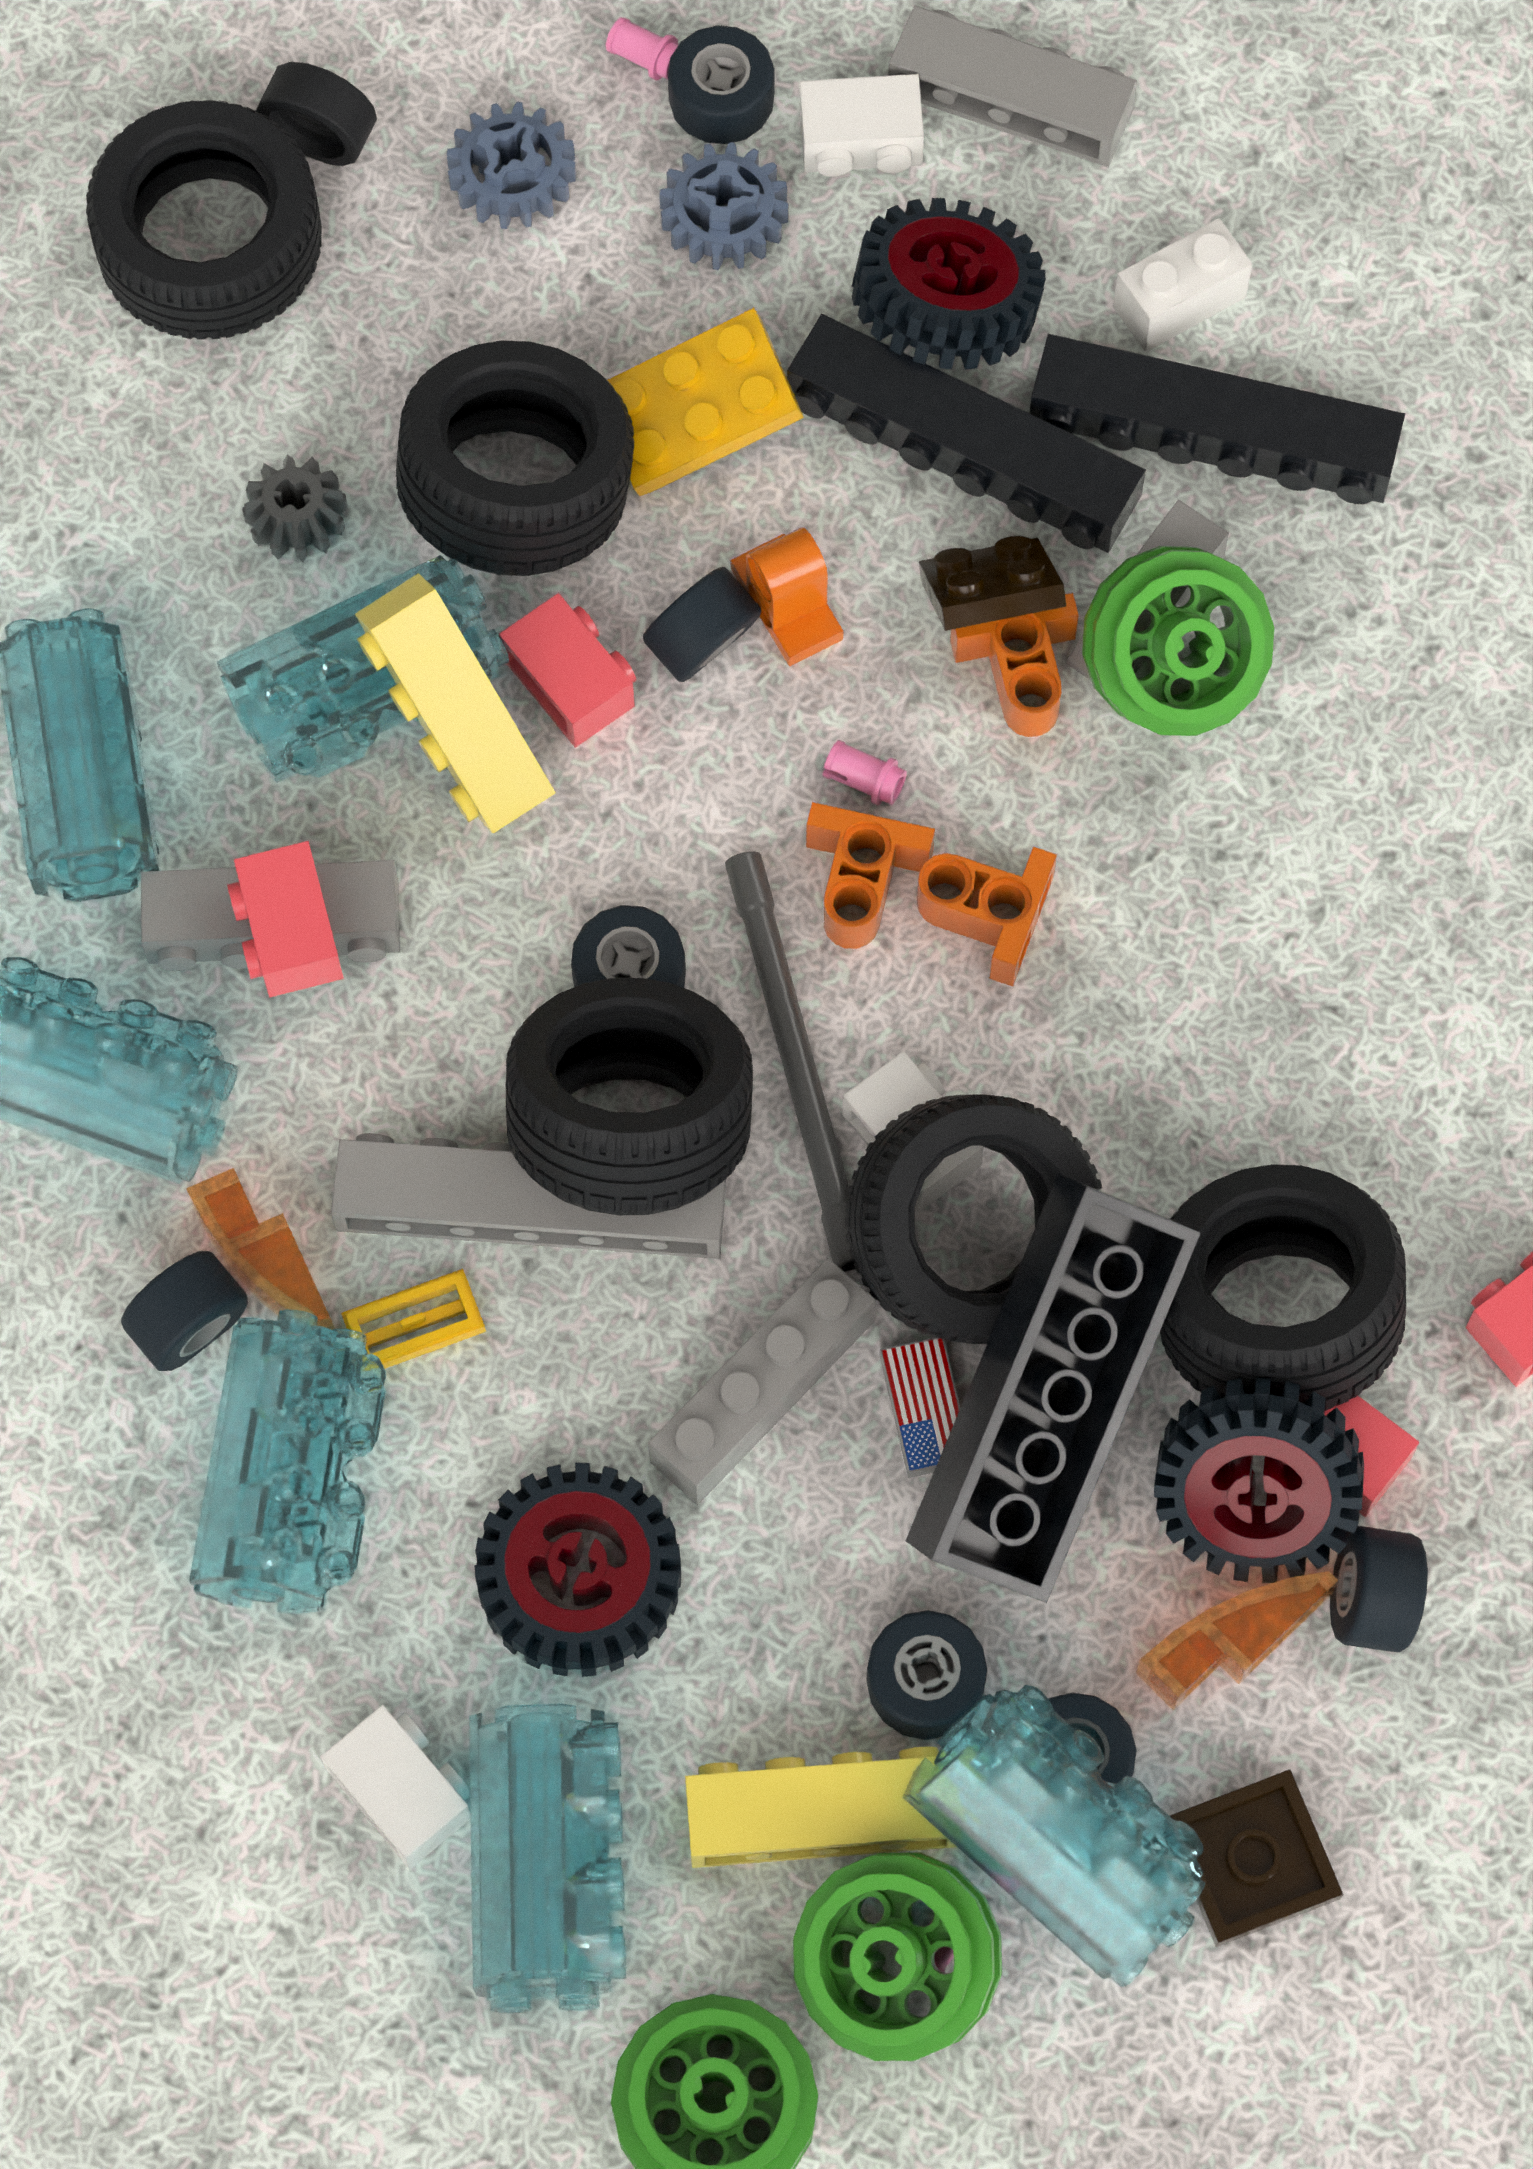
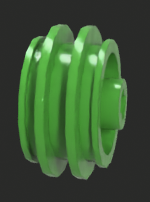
(1224, 662)
(959, 1922)
(684, 2033)

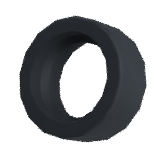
(319, 112)

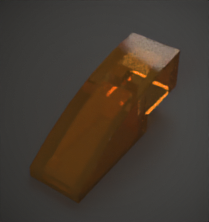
(257, 1253)
(1232, 1635)

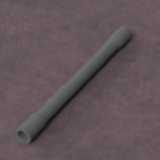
(756, 908)

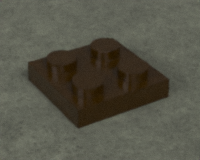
(991, 582)
(1259, 1858)

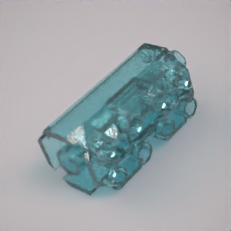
(315, 691)
(77, 756)
(109, 1080)
(277, 1491)
(1070, 1848)
(545, 1858)

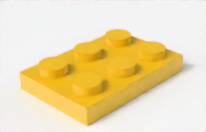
(704, 401)

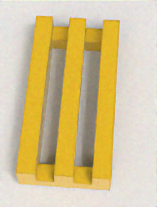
(412, 1296)

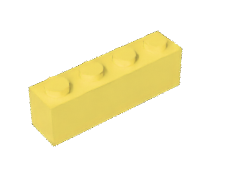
(454, 703)
(806, 1810)

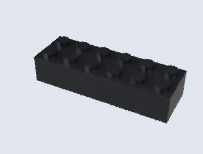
(1052, 1388)

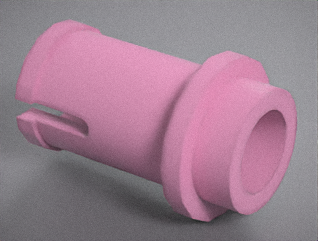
(642, 47)
(865, 773)

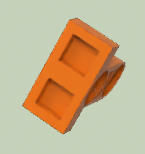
(791, 588)
(1025, 671)
(859, 883)
(980, 891)

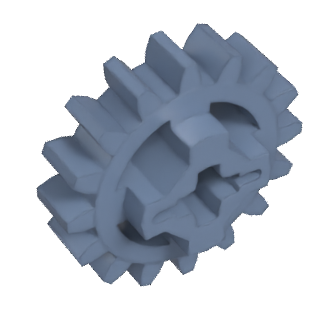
(518, 186)
(753, 210)

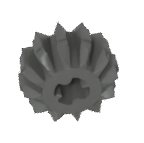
(295, 508)

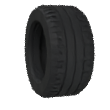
(191, 145)
(526, 392)
(628, 1158)
(890, 1183)
(1293, 1215)

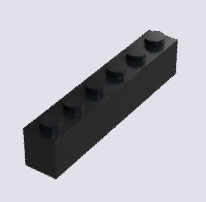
(1217, 419)
(965, 435)

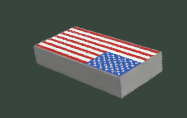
(921, 1400)

